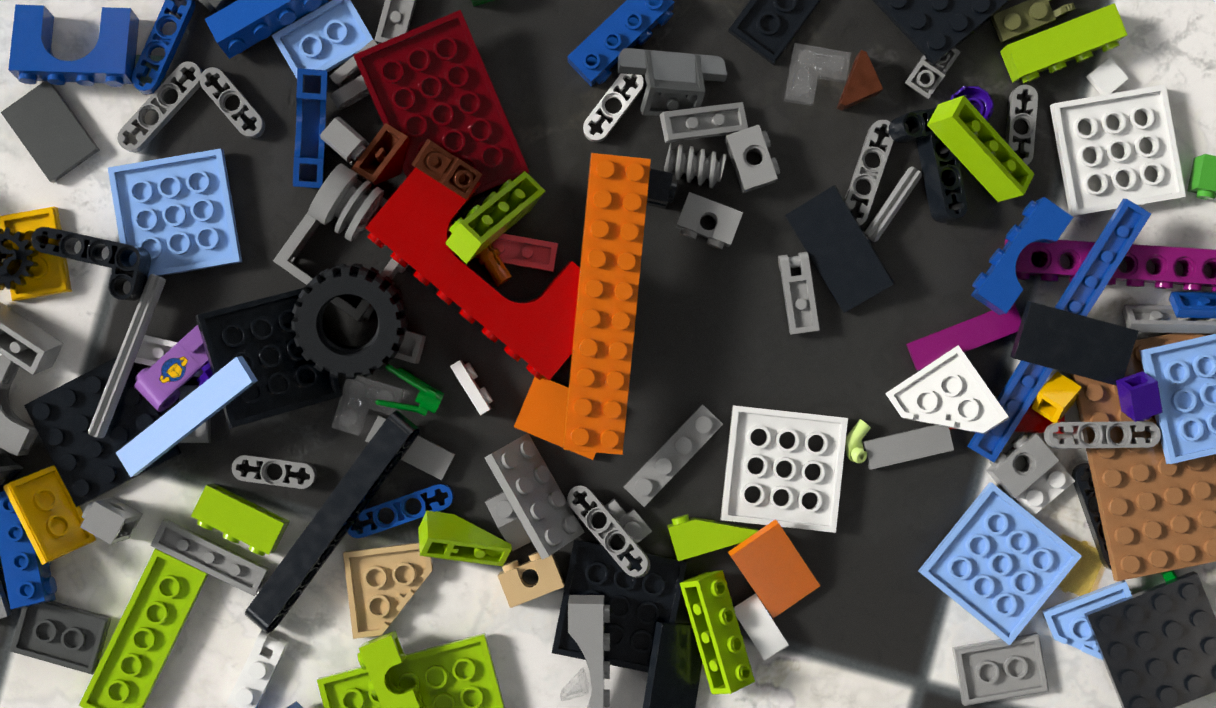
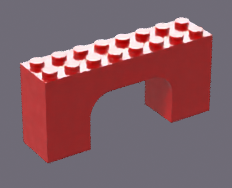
(416, 230)

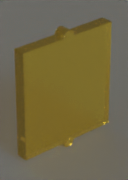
(1083, 574)

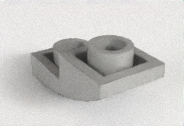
(927, 77)

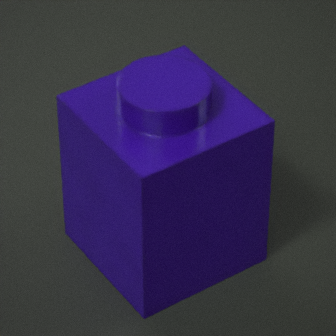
(1139, 396)

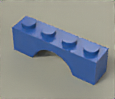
(310, 123)
(999, 286)

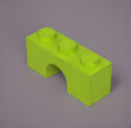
(378, 657)

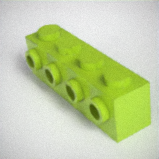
(1062, 43)
(980, 149)
(494, 217)
(717, 632)

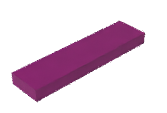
(966, 334)

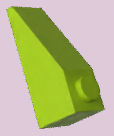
(700, 536)
(459, 540)

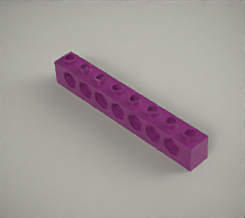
(1136, 274)

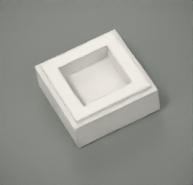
(1107, 77)

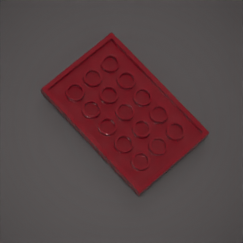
(439, 90)

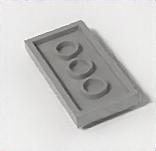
(534, 495)

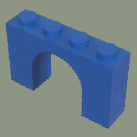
(108, 63)

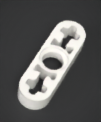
(594, 118)

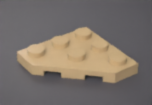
(382, 584)

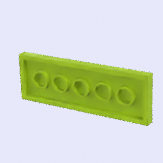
(145, 634)

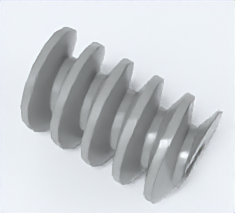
(694, 165)

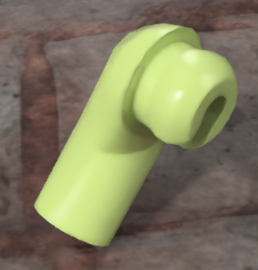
(854, 444)

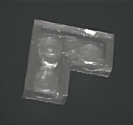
(808, 65)
(360, 396)

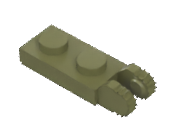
(1026, 17)

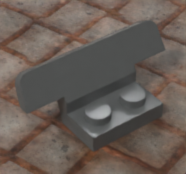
(671, 78)

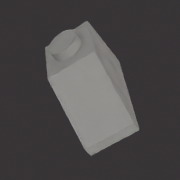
(507, 521)

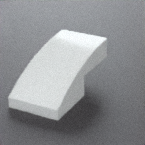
(760, 627)

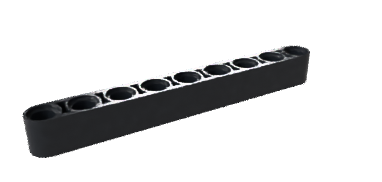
(331, 521)

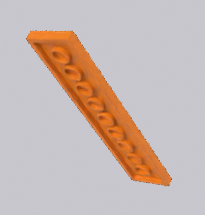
(606, 303)

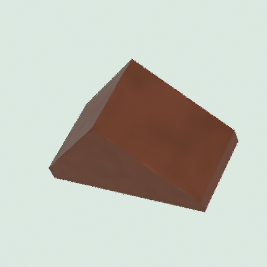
(861, 83)
(383, 156)

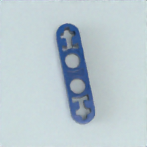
(168, 42)
(401, 514)

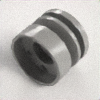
(350, 205)

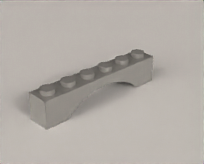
(586, 627)

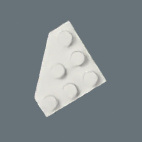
(949, 396)

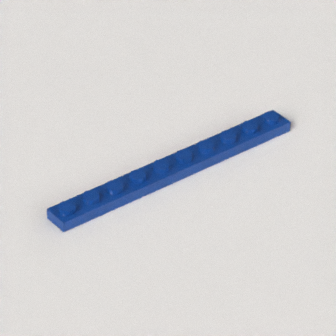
(1078, 299)

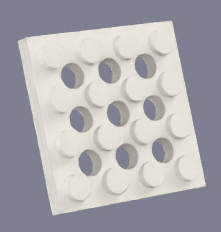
(1157, 130)
(826, 487)

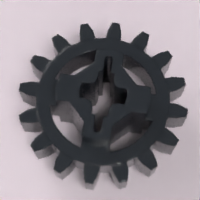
(22, 258)

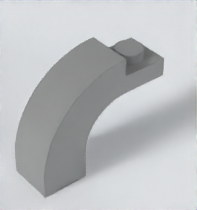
(15, 434)

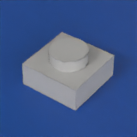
(411, 347)

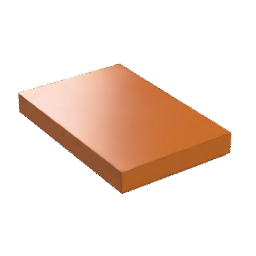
(545, 413)
(774, 568)

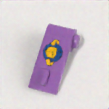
(163, 379)

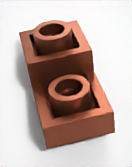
(446, 169)

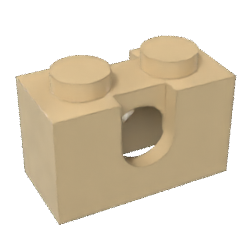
(518, 590)

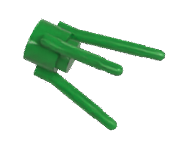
(427, 397)

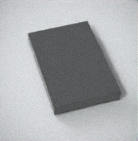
(50, 131)
(61, 635)

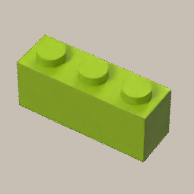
(239, 519)

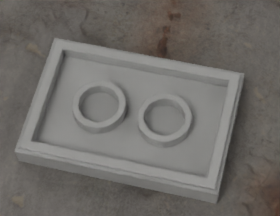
(1000, 670)

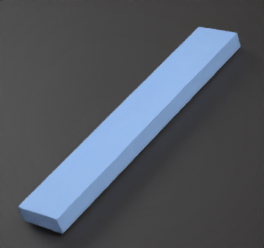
(186, 416)

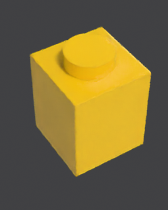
(1056, 397)

